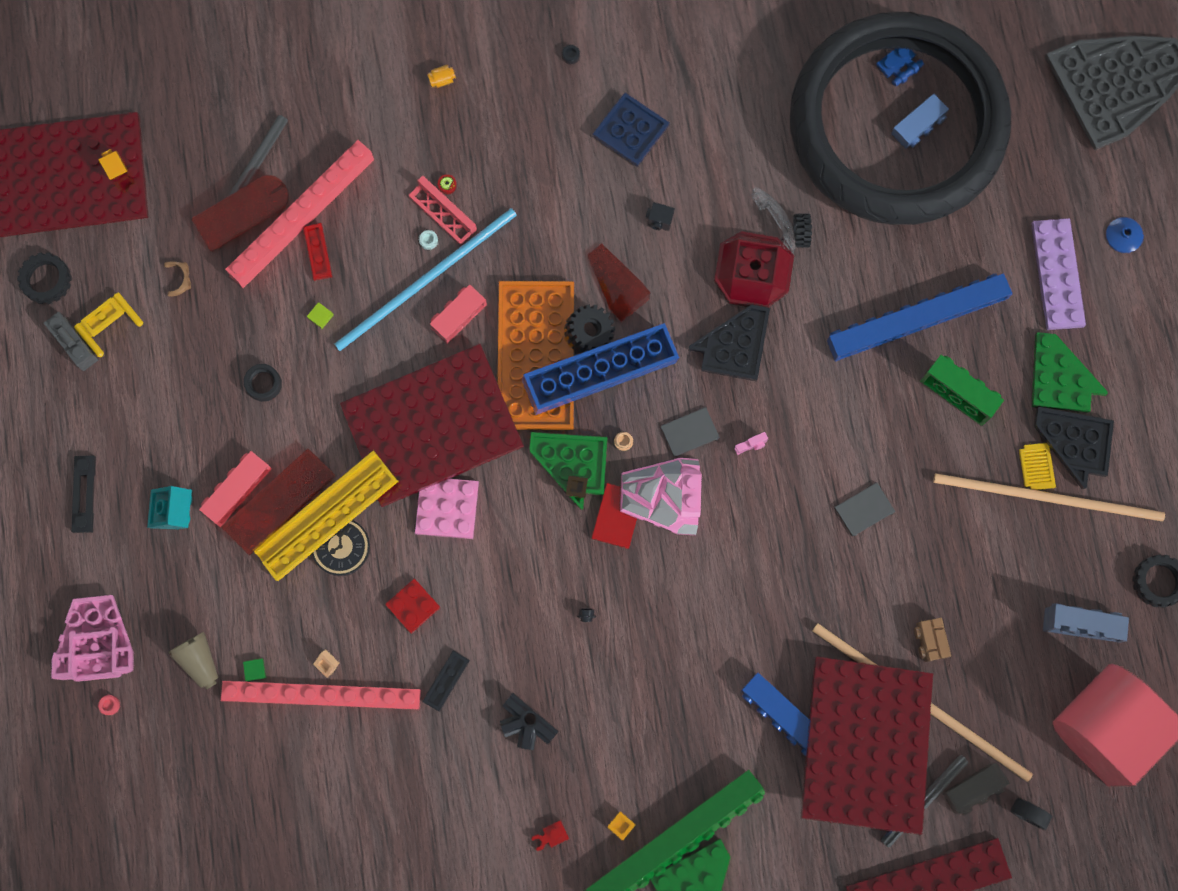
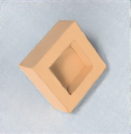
(326, 663)

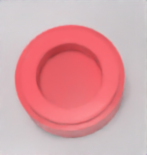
(109, 705)

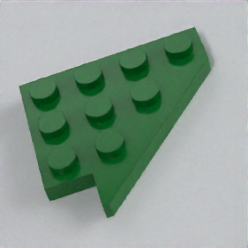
(1060, 377)
(572, 456)
(698, 872)

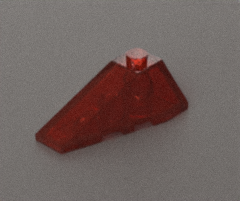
(618, 284)

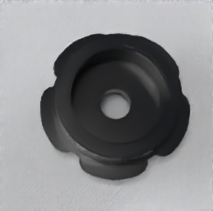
(586, 614)

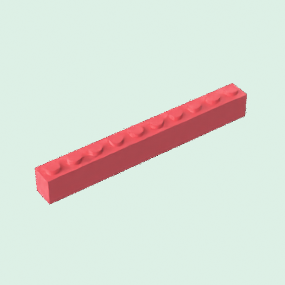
(300, 214)

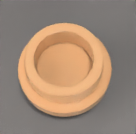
(623, 441)

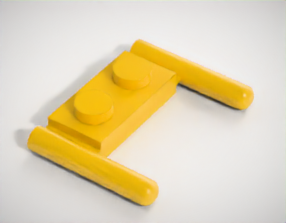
(103, 317)

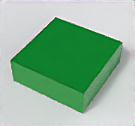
(254, 670)

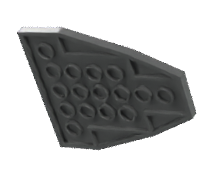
(1115, 82)

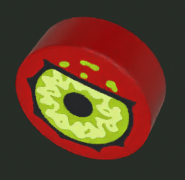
(447, 184)

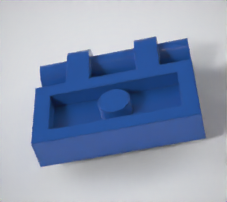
(896, 60)

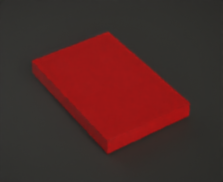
(611, 524)

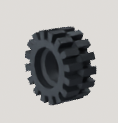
(802, 230)

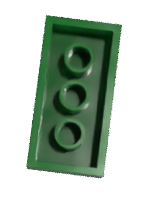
(962, 390)

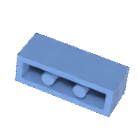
(920, 122)

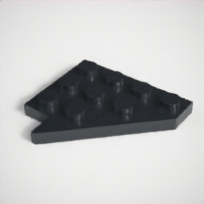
(735, 345)
(1077, 441)

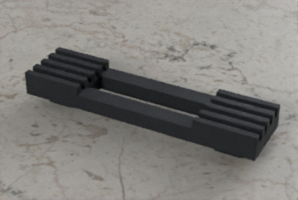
(83, 521)

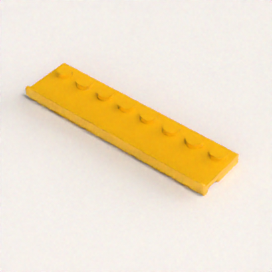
(325, 515)

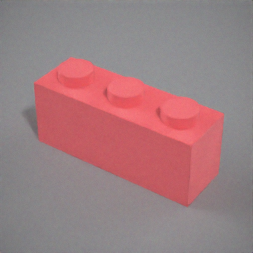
(457, 313)

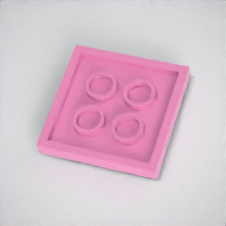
(448, 509)

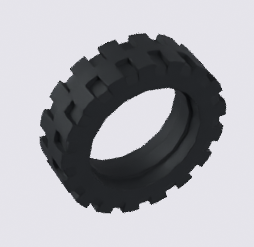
(31, 265)
(1141, 585)

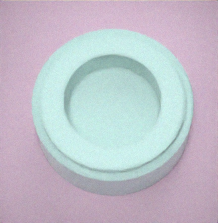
(428, 239)

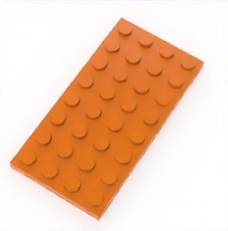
(530, 338)

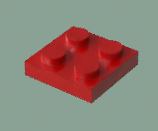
(412, 606)

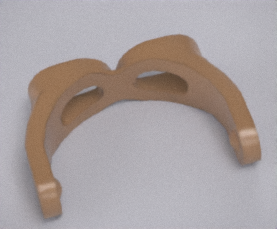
(186, 285)

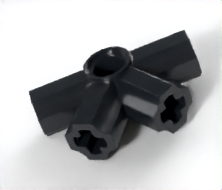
(518, 724)

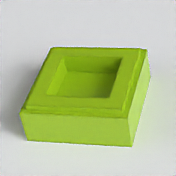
(320, 315)

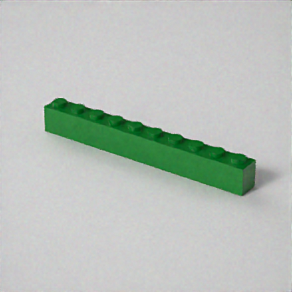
(683, 836)

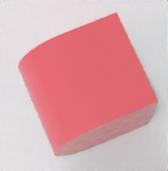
(1118, 727)

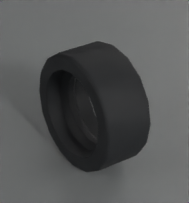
(252, 372)
(1031, 813)

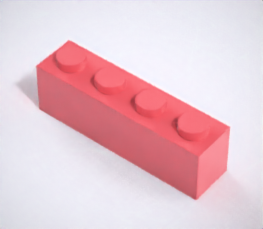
(235, 488)

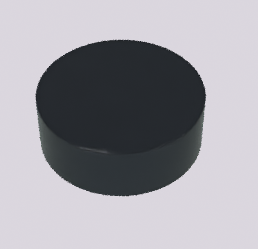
(571, 54)

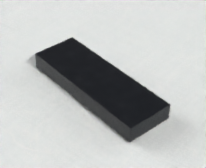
(446, 681)

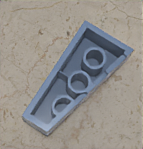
(1085, 623)

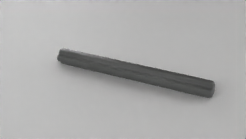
(260, 154)
(932, 792)

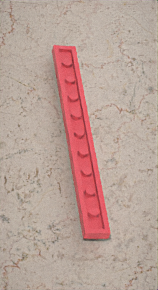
(320, 695)

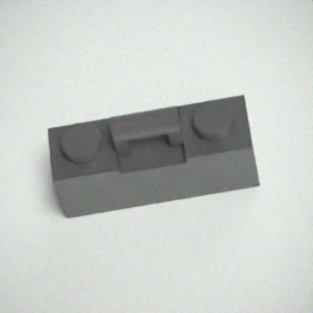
(71, 341)

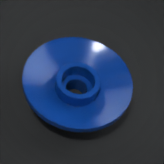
(1119, 240)

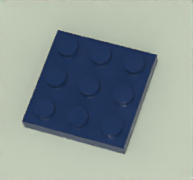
(631, 129)

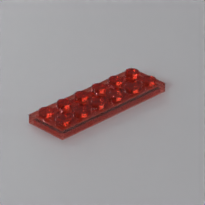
(278, 501)

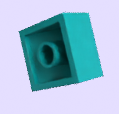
(169, 508)

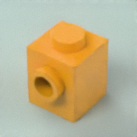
(112, 164)

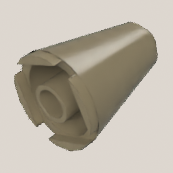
(196, 660)

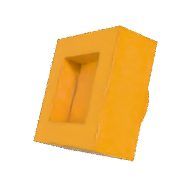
(621, 825)

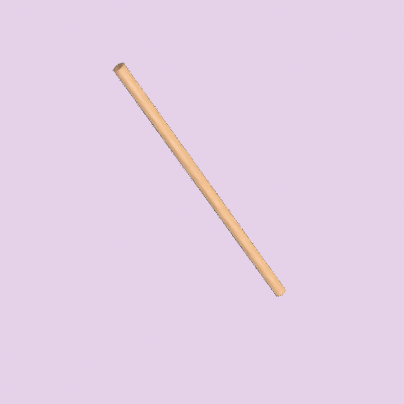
(935, 711)

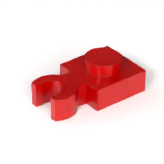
(554, 835)

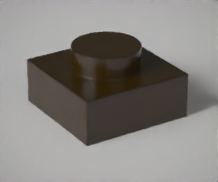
(576, 487)

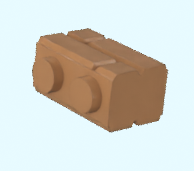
(932, 639)

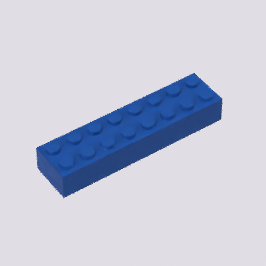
(599, 368)

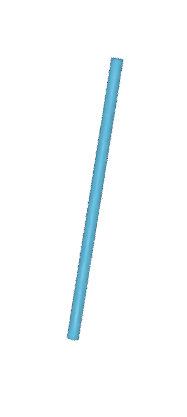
(425, 279)

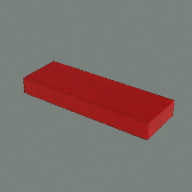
(317, 251)

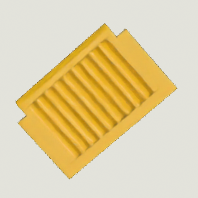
(1037, 466)

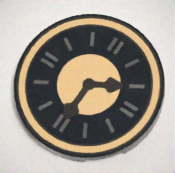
(344, 551)

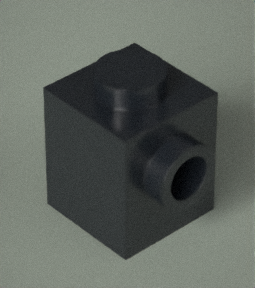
(660, 216)

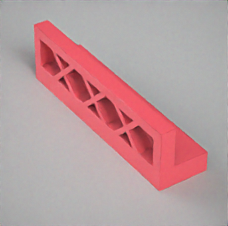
(446, 205)

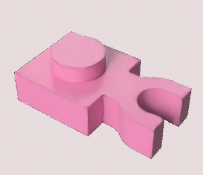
(756, 442)

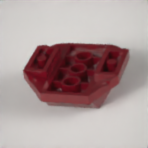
(753, 287)

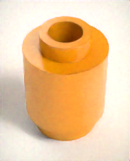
(441, 76)

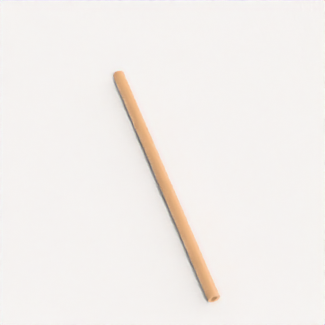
(1049, 497)

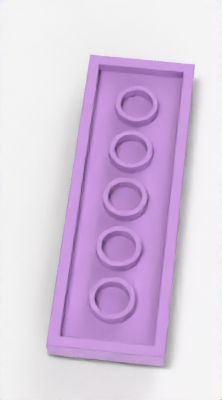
(1058, 274)

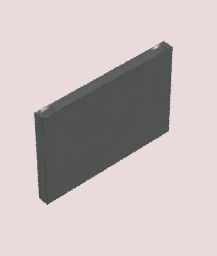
(690, 432)
(864, 509)

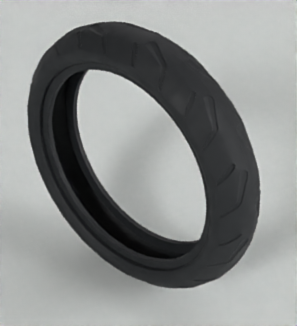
(929, 37)

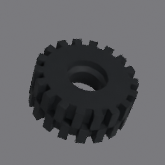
(576, 331)

